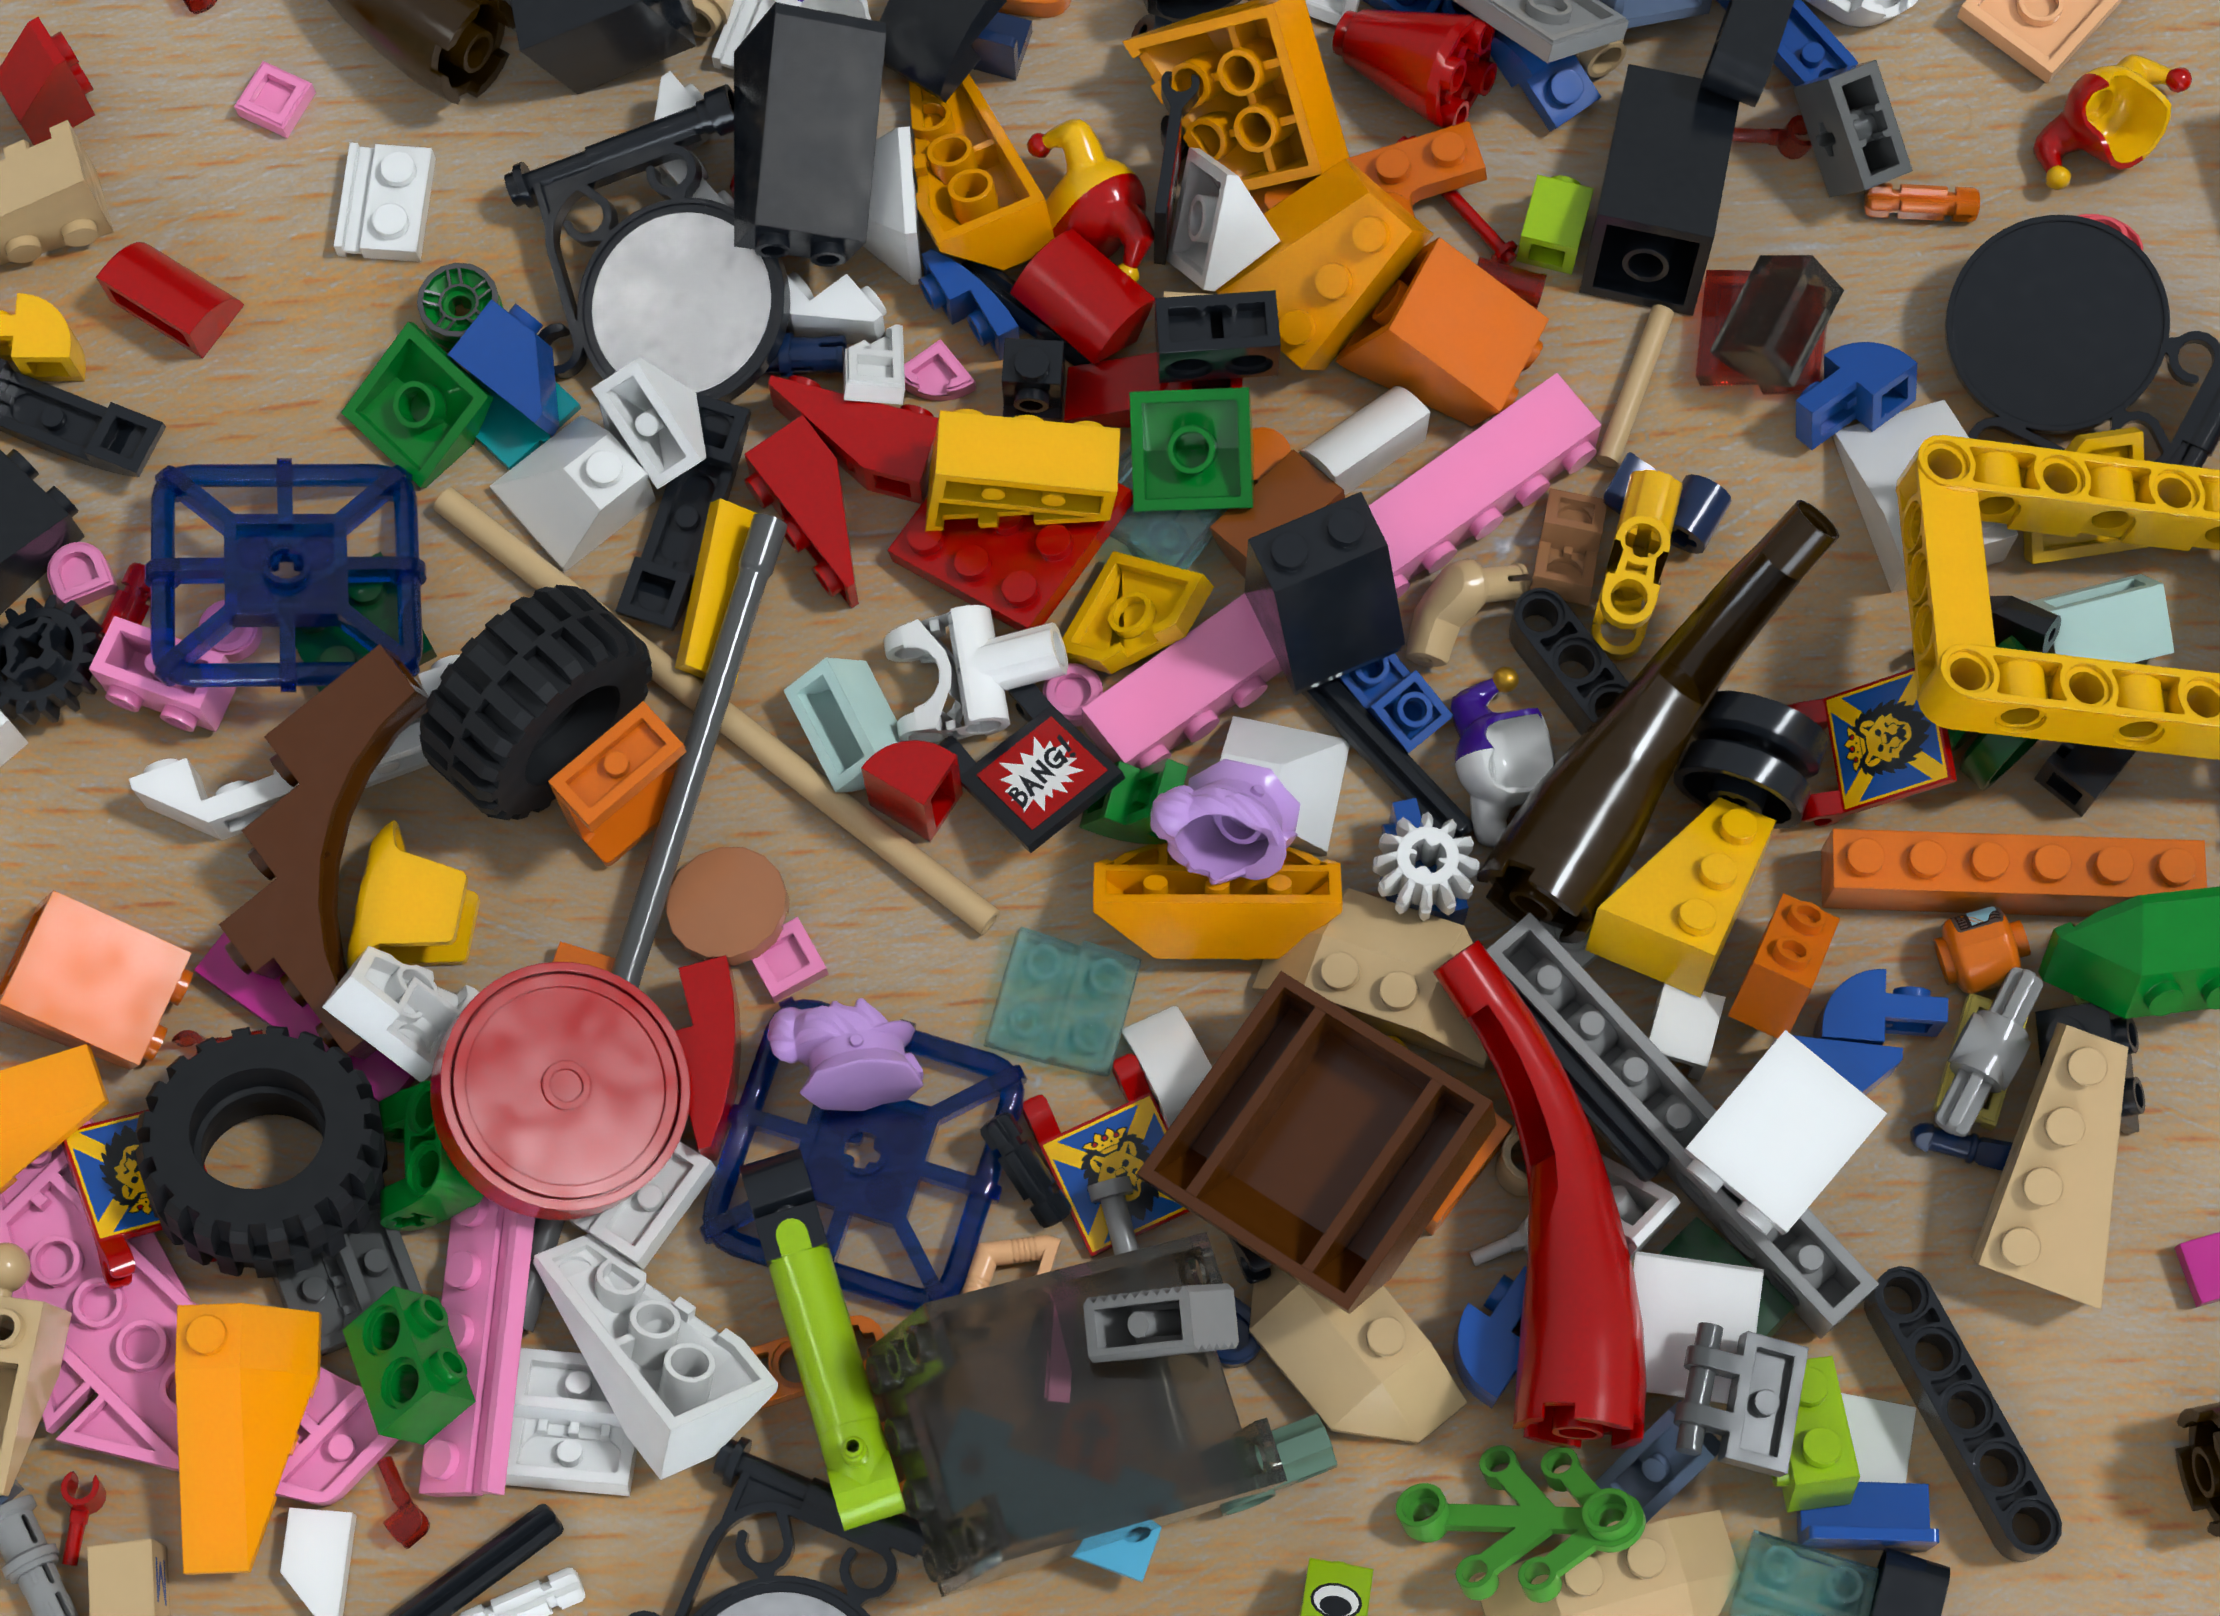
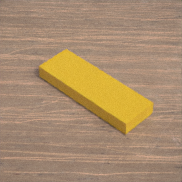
(712, 584)

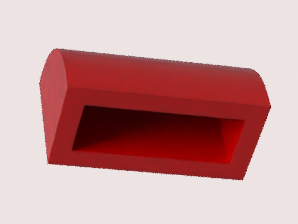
(168, 297)
(1083, 297)
(914, 784)

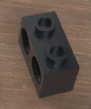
(1217, 336)

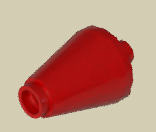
(1421, 58)

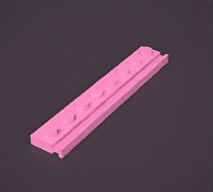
(485, 1313)

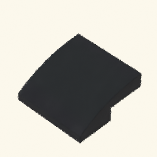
(933, 40)

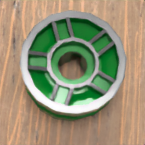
(444, 291)

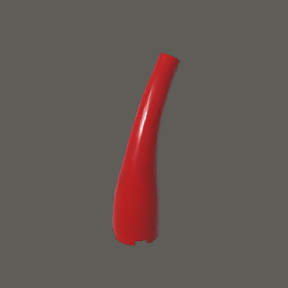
(1581, 1307)

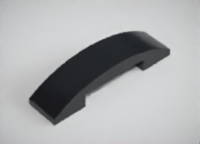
(76, 427)
(664, 575)

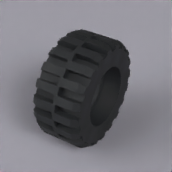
(532, 698)
(249, 1080)

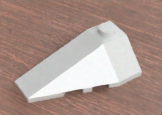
(661, 1368)

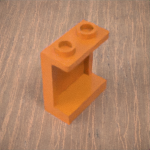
(619, 784)

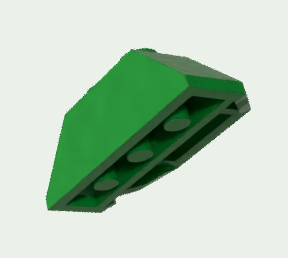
(2142, 955)

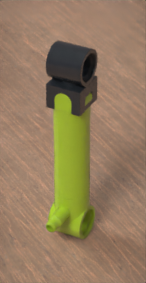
(822, 1339)

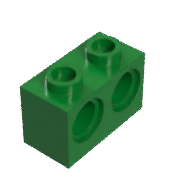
(408, 1365)

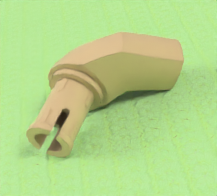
(1455, 599)

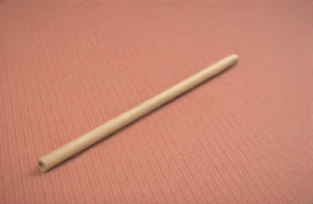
(741, 729)

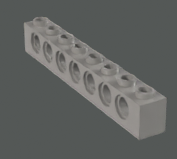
(1803, 1263)

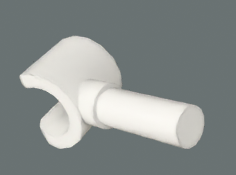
(1513, 1242)

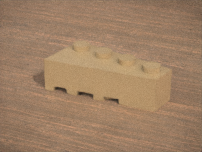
(49, 197)
(2059, 1178)

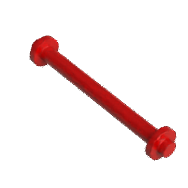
(1504, 251)

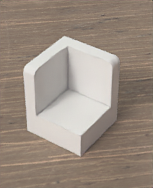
(1686, 1027)

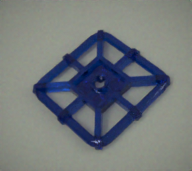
(257, 547)
(882, 1189)

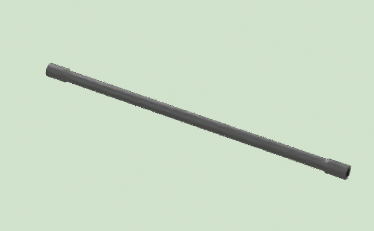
(755, 568)

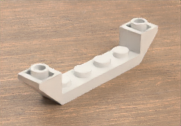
(833, 312)
(179, 793)

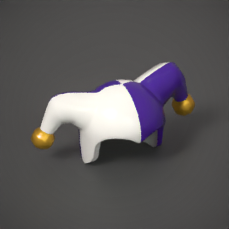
(1498, 753)

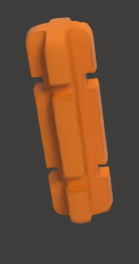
(1922, 202)

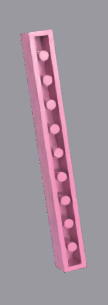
(1422, 522)

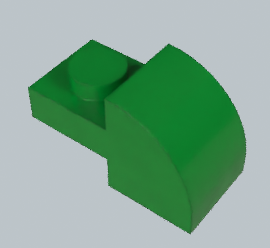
(1126, 808)

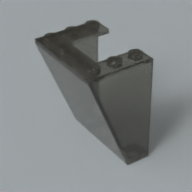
(1035, 1450)

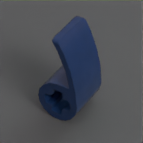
(1698, 511)

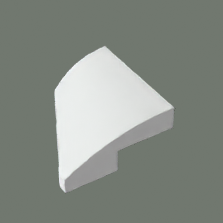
(397, 1009)

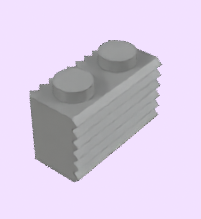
(1161, 1322)

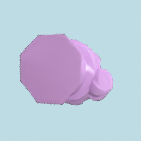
(1228, 822)
(850, 1053)

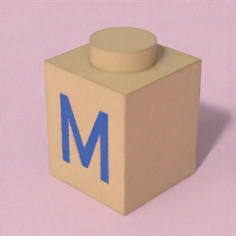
(128, 1579)

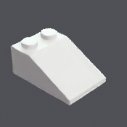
(1875, 464)

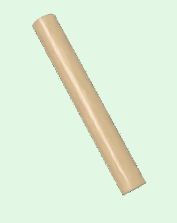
(1635, 386)

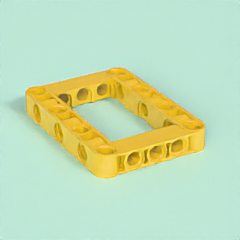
(2031, 694)

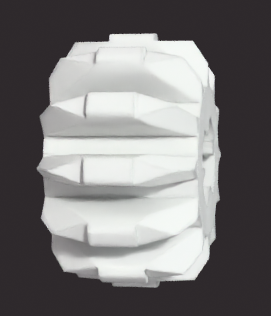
(1419, 884)

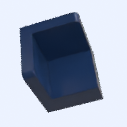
(1003, 45)

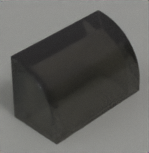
(1778, 319)

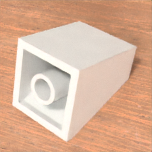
(1782, 1135)

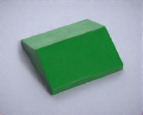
(419, 406)
(1192, 449)

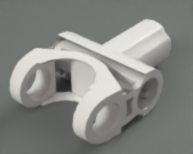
(975, 672)

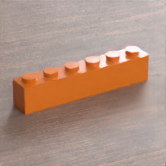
(2001, 870)

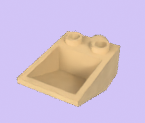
(28, 1361)

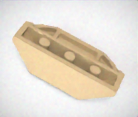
(1383, 973)
(1358, 1369)
(1671, 1571)

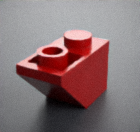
(44, 82)

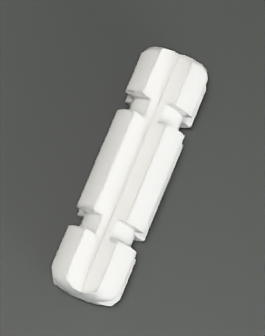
(536, 1598)

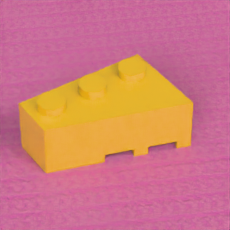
(1021, 467)
(1684, 899)

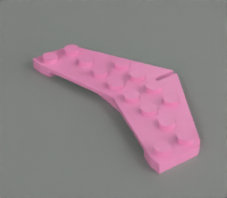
(126, 1347)

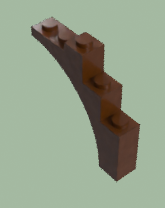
(300, 839)

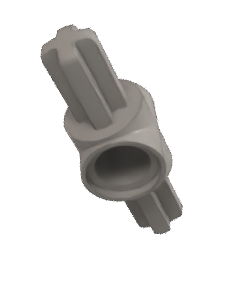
(1988, 1051)

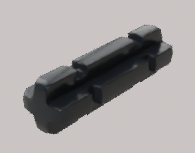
(1026, 1169)

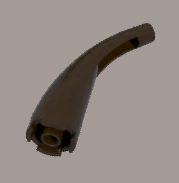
(436, 42)
(1597, 800)

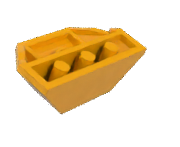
(1188, 918)

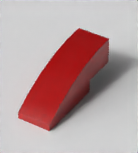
(711, 1049)

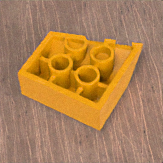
(1260, 93)
(1334, 261)

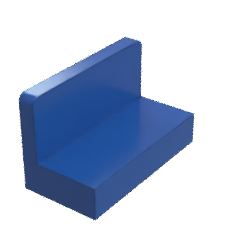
(1876, 1519)

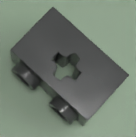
(1852, 129)

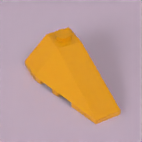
(973, 182)
(45, 1105)

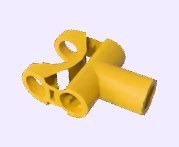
(1637, 559)

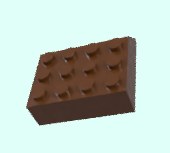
(1320, 1144)

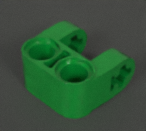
(432, 1184)

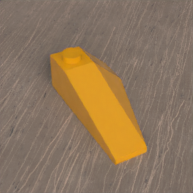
(239, 1408)

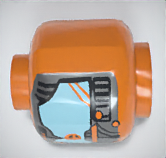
(1980, 949)

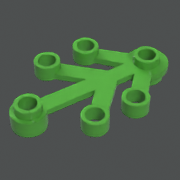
(1527, 1522)

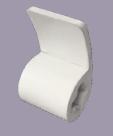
(1169, 1059)

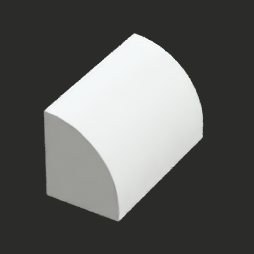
(1370, 439)

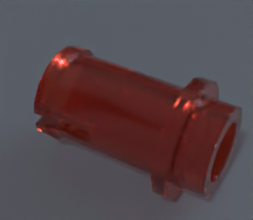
(1522, 282)

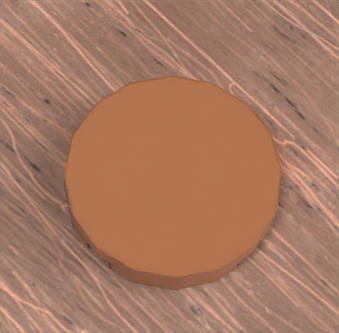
(727, 905)

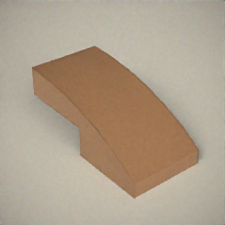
(1569, 545)

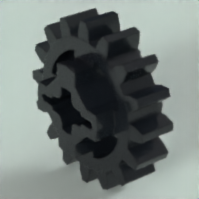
(46, 659)

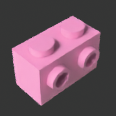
(127, 675)

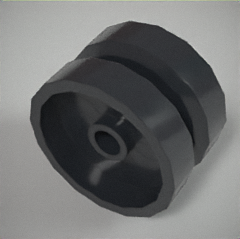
(1752, 756)

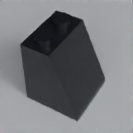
(601, 39)
(1325, 593)

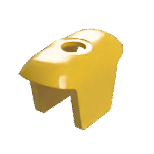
(412, 906)

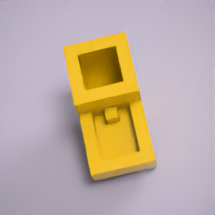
(41, 341)

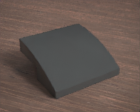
(350, 1280)

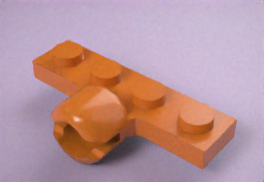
(1407, 168)

